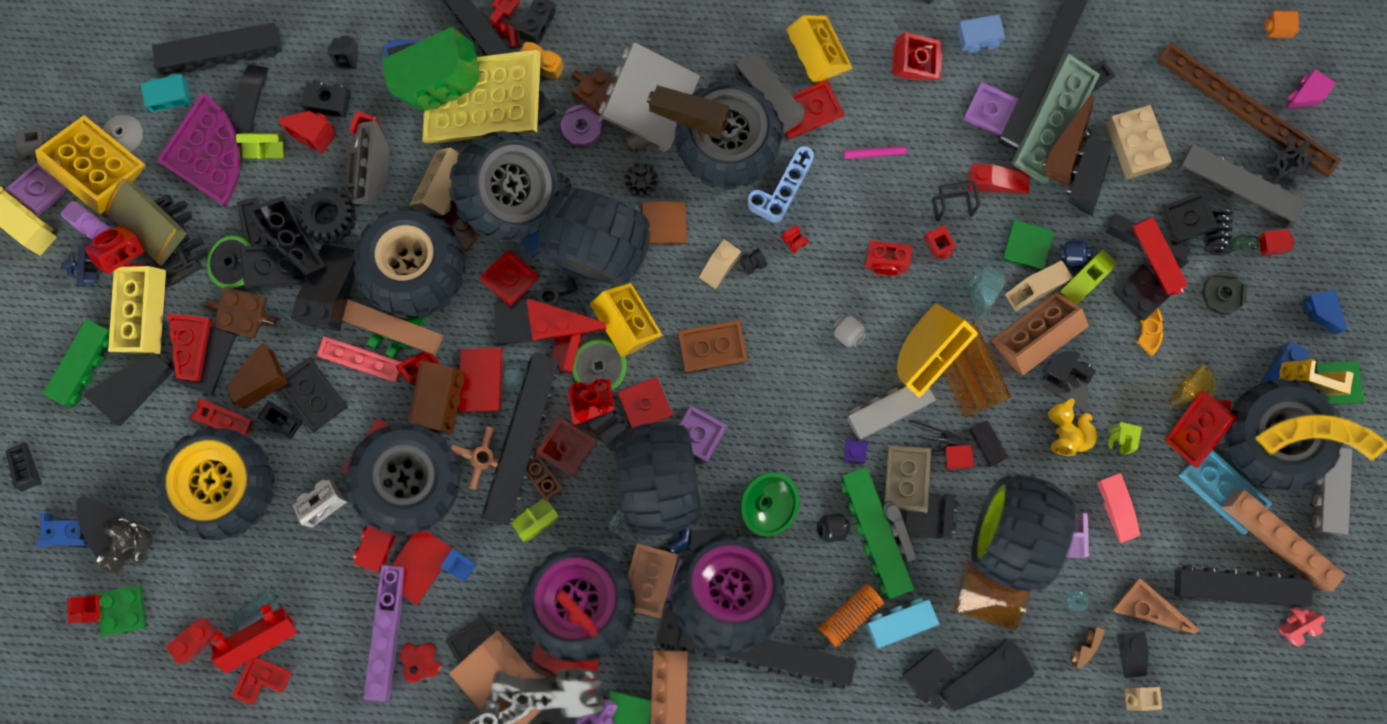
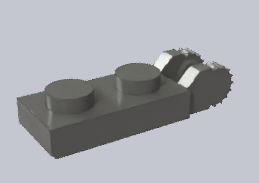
(898, 529)

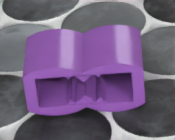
(83, 220)

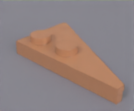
(1146, 604)

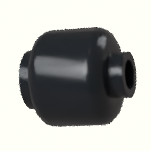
(833, 527)

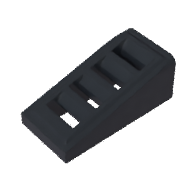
(28, 479)

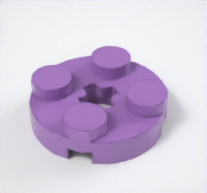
(576, 136)

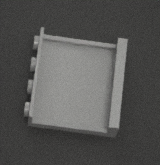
(629, 94)

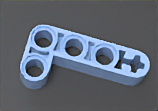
(786, 183)

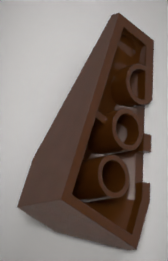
(1064, 155)

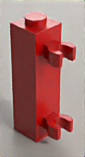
(1159, 256)
(252, 640)

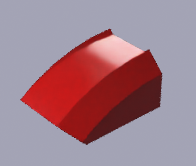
(917, 57)

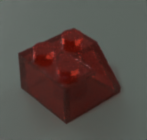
(566, 447)

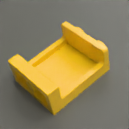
(1329, 383)

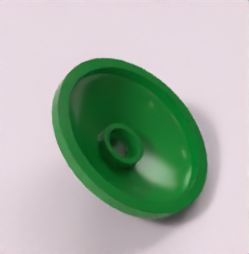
(779, 507)

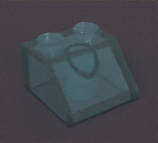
(984, 290)

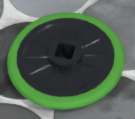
(218, 262)

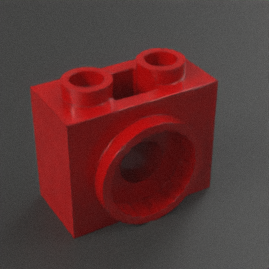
(113, 249)
(887, 258)

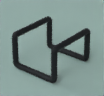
(942, 197)

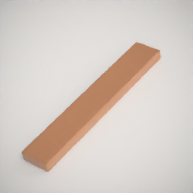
(392, 327)

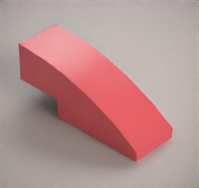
(1119, 507)

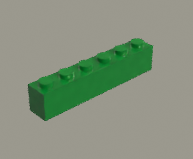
(876, 533)

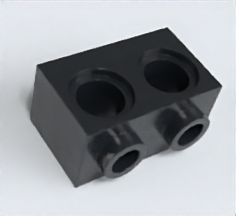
(537, 21)

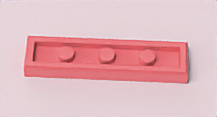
(359, 359)

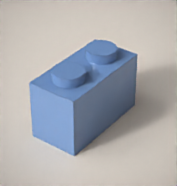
(981, 33)

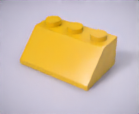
(818, 47)
(626, 319)

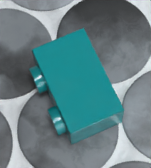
(166, 93)

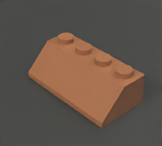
(1040, 332)

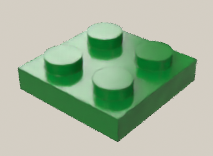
(121, 610)

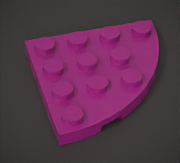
(205, 150)

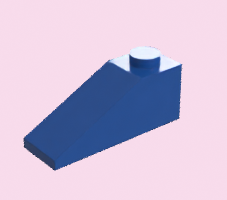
(1287, 353)

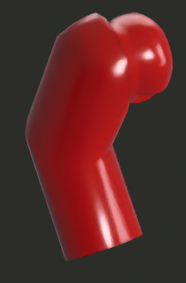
(509, 33)

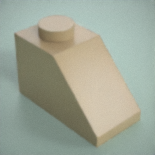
(720, 264)

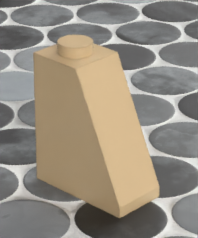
(1038, 285)

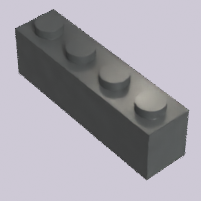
(756, 72)

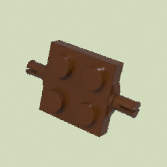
(592, 88)
(240, 312)

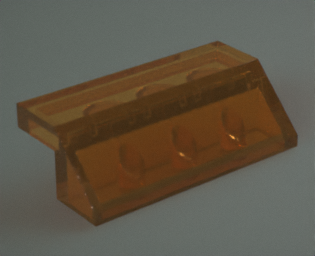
(976, 378)

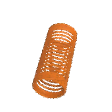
(826, 629)

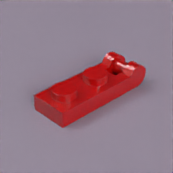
(220, 417)

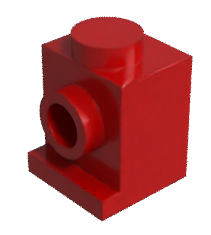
(941, 236)

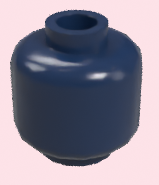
(1076, 253)

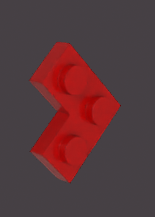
(260, 673)

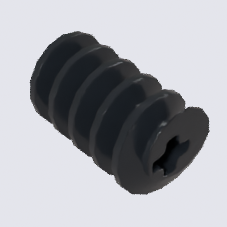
(1216, 239)

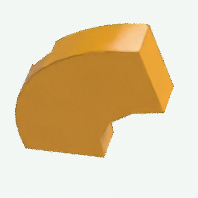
(1151, 333)

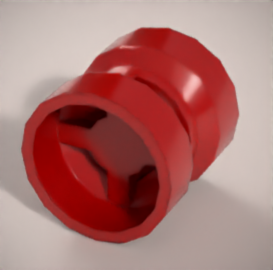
(794, 238)

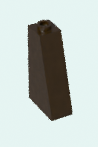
(690, 110)

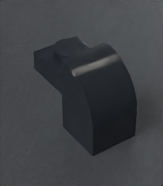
(1065, 364)

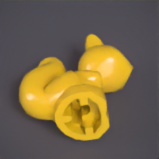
(1071, 437)

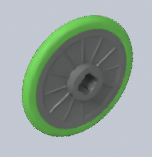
(595, 352)

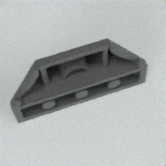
(367, 164)

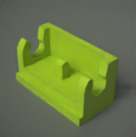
(1127, 435)

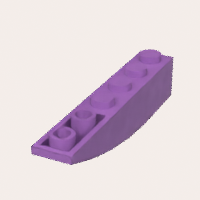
(384, 634)

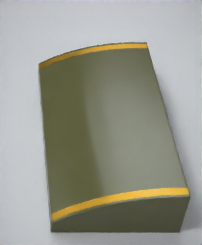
(144, 218)

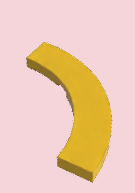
(1322, 427)

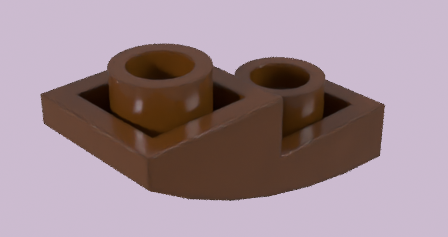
(542, 478)

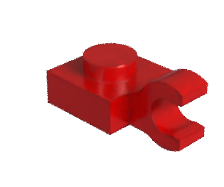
(502, 8)

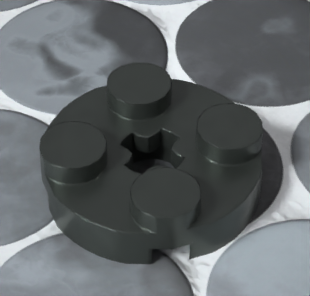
(1233, 286)

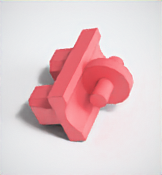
(1299, 623)

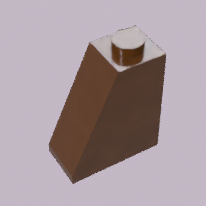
(257, 378)

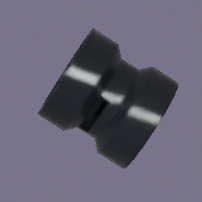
(753, 261)

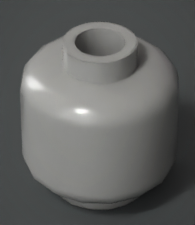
(849, 331)

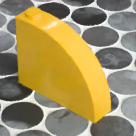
(932, 348)

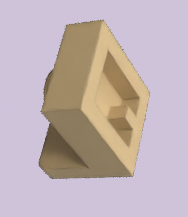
(1143, 699)

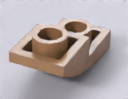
(1083, 654)

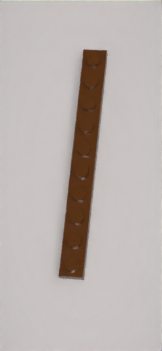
(1245, 107)

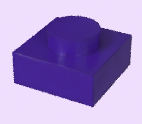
(855, 451)

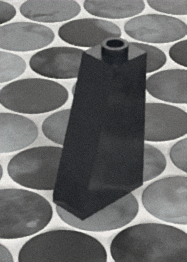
(130, 388)

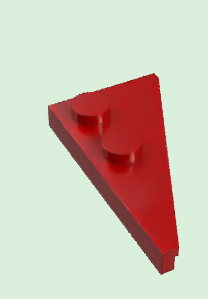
(554, 322)

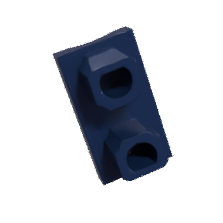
(83, 276)

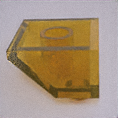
(1195, 381)

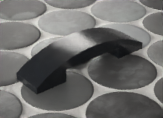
(248, 98)

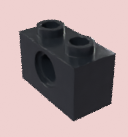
(335, 106)

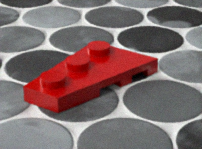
(189, 342)
(556, 664)

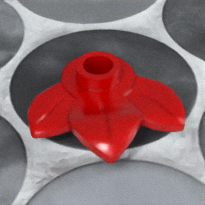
(421, 659)

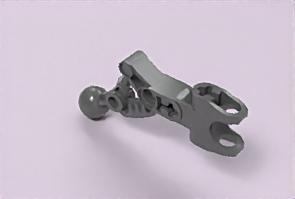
(542, 693)

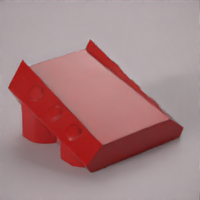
(590, 400)

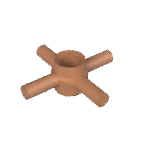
(472, 455)

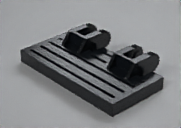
(180, 262)

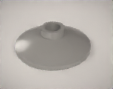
(131, 134)

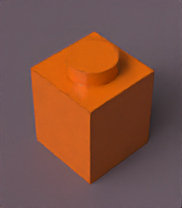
(1282, 24)

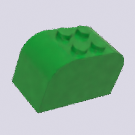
(433, 70)

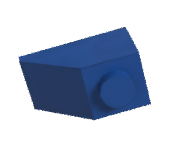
(1326, 311)

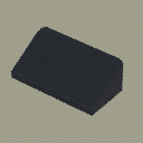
(988, 443)

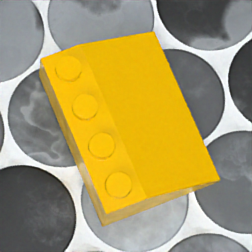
(88, 162)

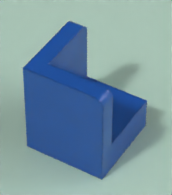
(458, 565)

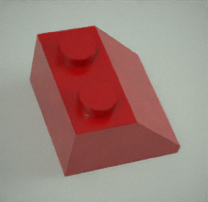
(309, 129)

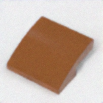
(666, 222)

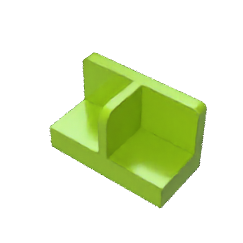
(261, 145)
(535, 520)

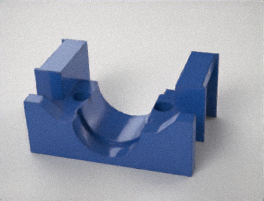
(59, 532)

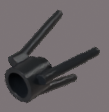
(945, 440)

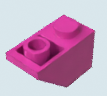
(1312, 91)

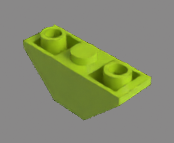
(1089, 277)

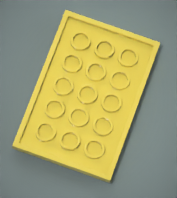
(501, 100)

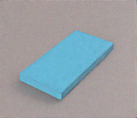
(1215, 483)

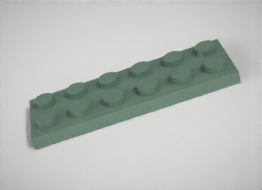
(1060, 104)

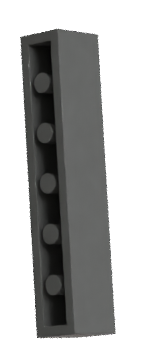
(1241, 185)

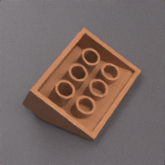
(478, 670)

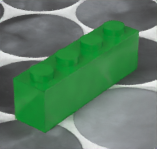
(78, 364)

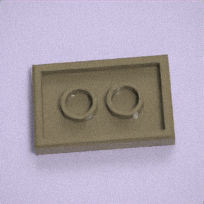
(908, 477)

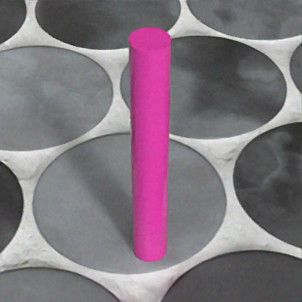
(875, 152)

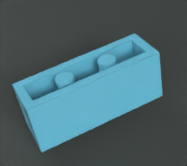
(902, 622)

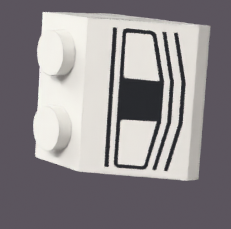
(319, 503)

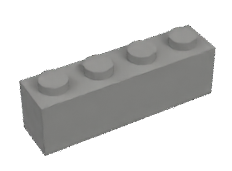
(887, 411)
(1333, 498)

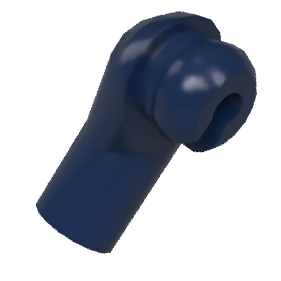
(680, 543)

